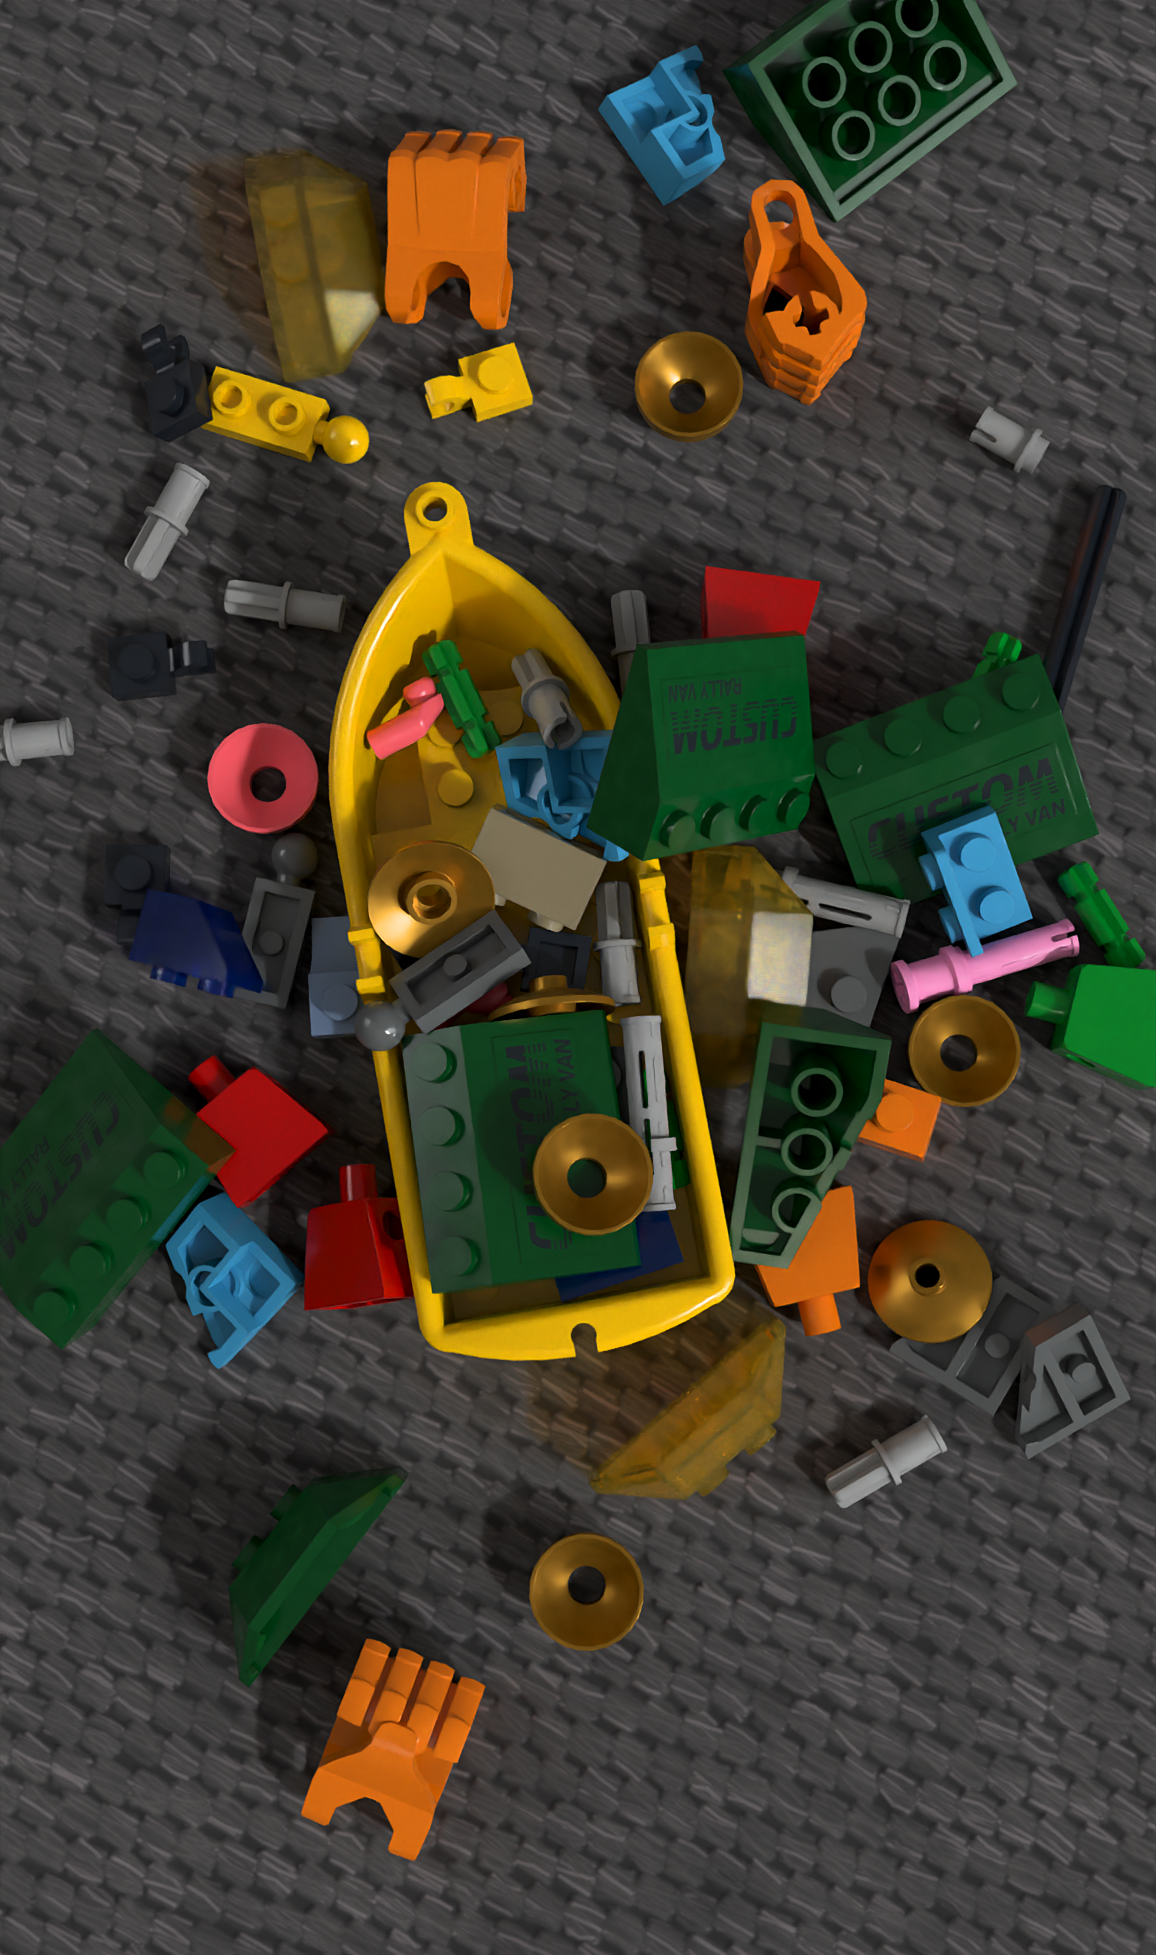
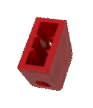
(754, 603)
(259, 1121)
(356, 1248)

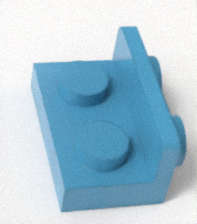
(976, 877)

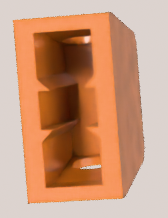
(902, 1121)
(821, 1266)

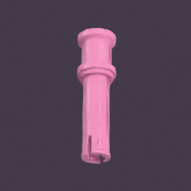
(955, 970)

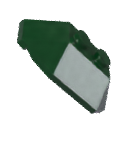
(301, 1557)

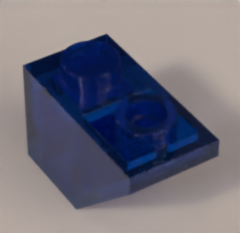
(193, 940)

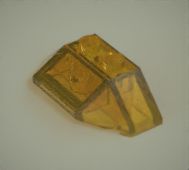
(314, 259)
(741, 947)
(705, 1425)

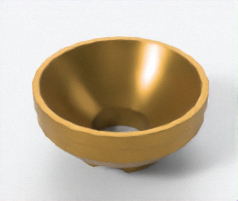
(691, 360)
(994, 1044)
(620, 1157)
(579, 1623)

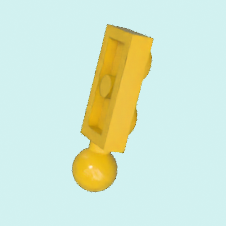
(281, 419)

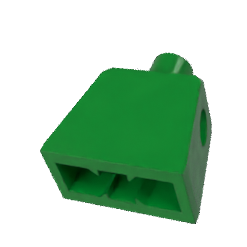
(1102, 1020)

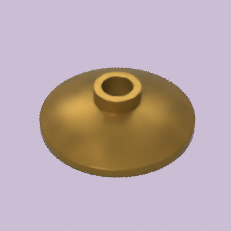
(422, 923)
(550, 997)
(938, 1311)

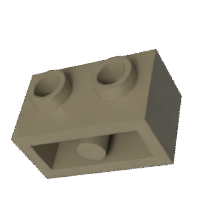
(538, 868)

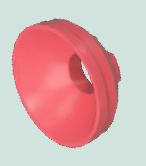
(242, 757)

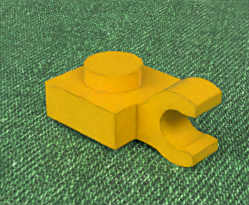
(488, 383)

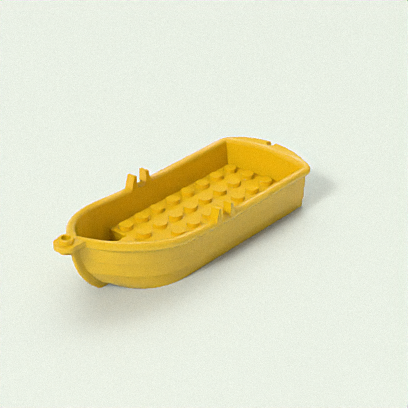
(445, 795)

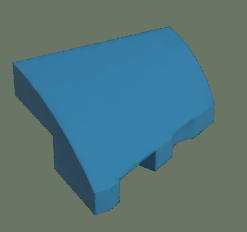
(667, 126)
(556, 782)
(231, 1274)

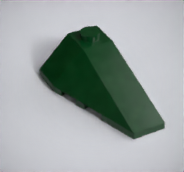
(805, 1106)

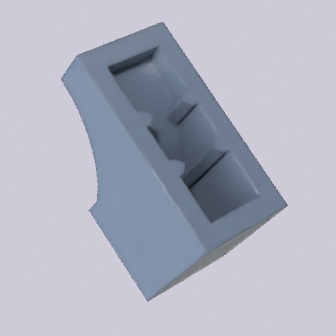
(333, 980)

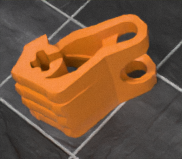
(452, 220)
(814, 281)
(394, 1742)

